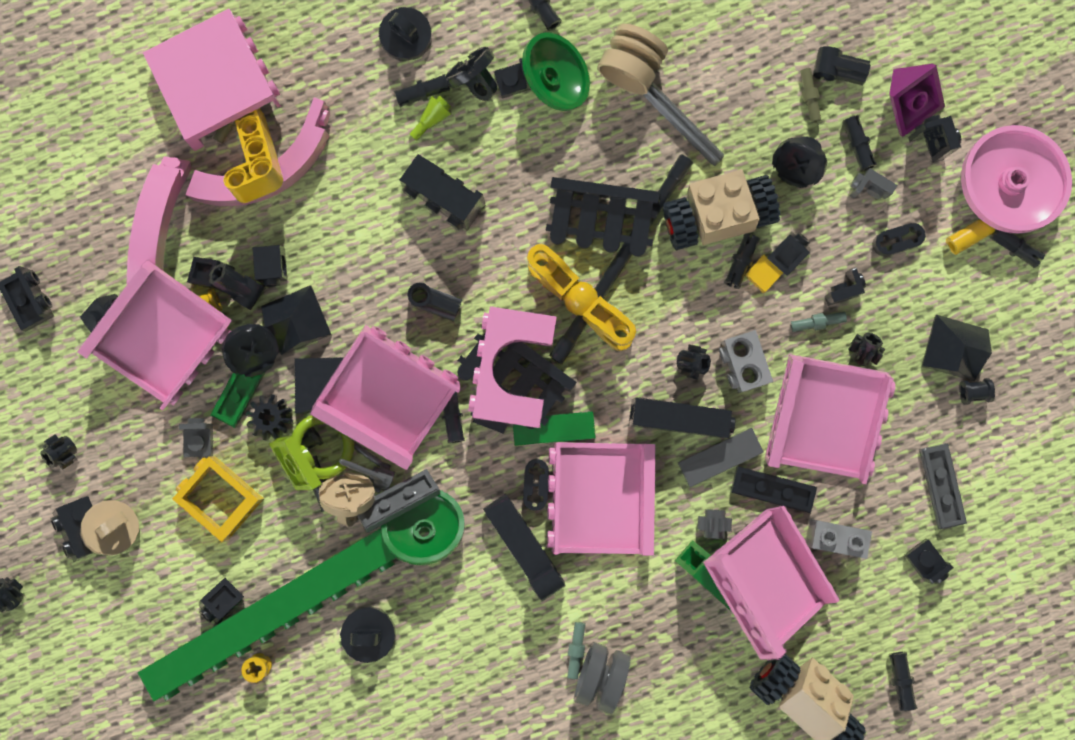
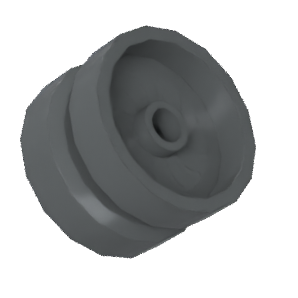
(606, 679)

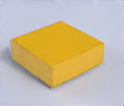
(763, 274)

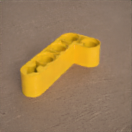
(262, 170)

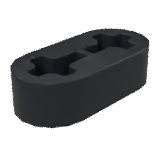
(900, 245)
(529, 483)

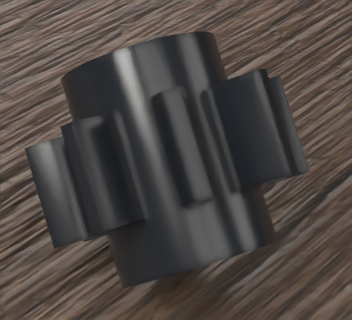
(866, 349)
(693, 361)
(58, 451)
(10, 594)

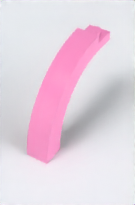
(293, 163)
(154, 213)

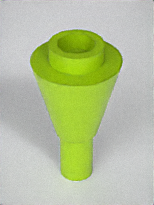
(434, 113)

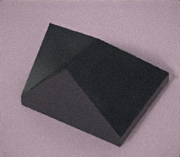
(295, 320)
(957, 348)

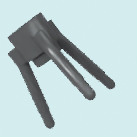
(380, 477)

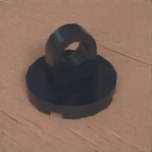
(405, 34)
(473, 73)
(800, 161)
(250, 350)
(368, 634)

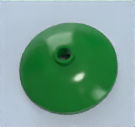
(556, 71)
(439, 517)

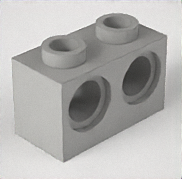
(753, 359)
(838, 538)

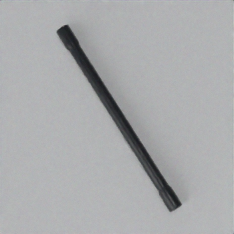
(568, 340)

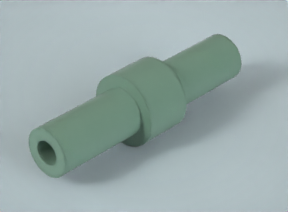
(818, 321)
(576, 650)

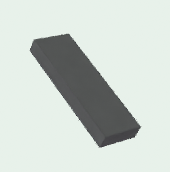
(720, 457)
(943, 486)
(399, 500)

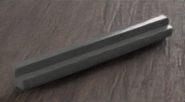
(683, 124)

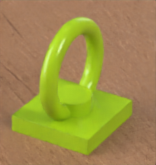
(298, 461)

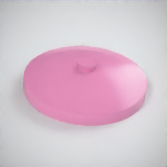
(1016, 179)

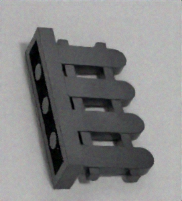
(615, 218)
(529, 377)

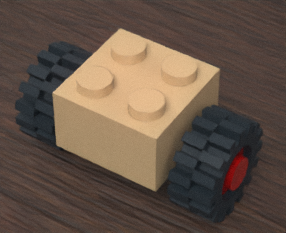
(721, 209)
(809, 698)

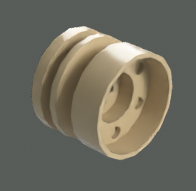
(632, 59)

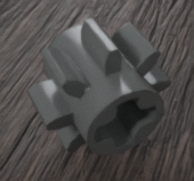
(714, 524)

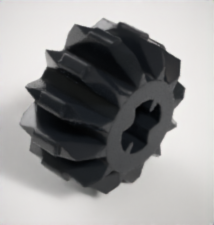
(276, 410)

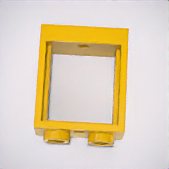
(237, 518)

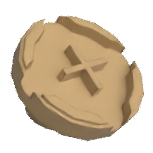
(347, 497)
(109, 528)

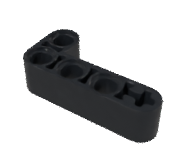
(524, 547)

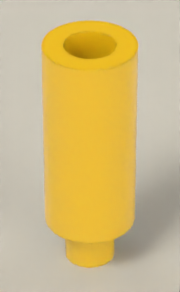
(969, 236)

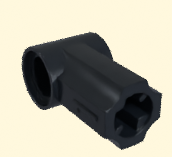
(835, 65)
(239, 287)
(436, 302)

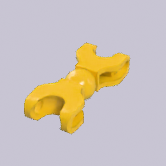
(580, 297)

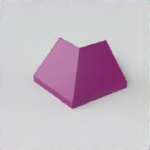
(915, 96)

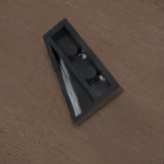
(442, 193)

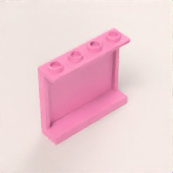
(211, 76)
(157, 334)
(385, 396)
(829, 417)
(602, 498)
(770, 581)

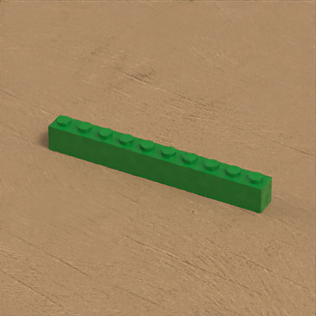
(265, 616)

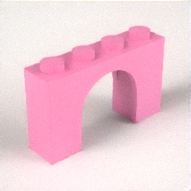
(502, 329)

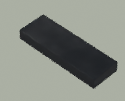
(773, 489)

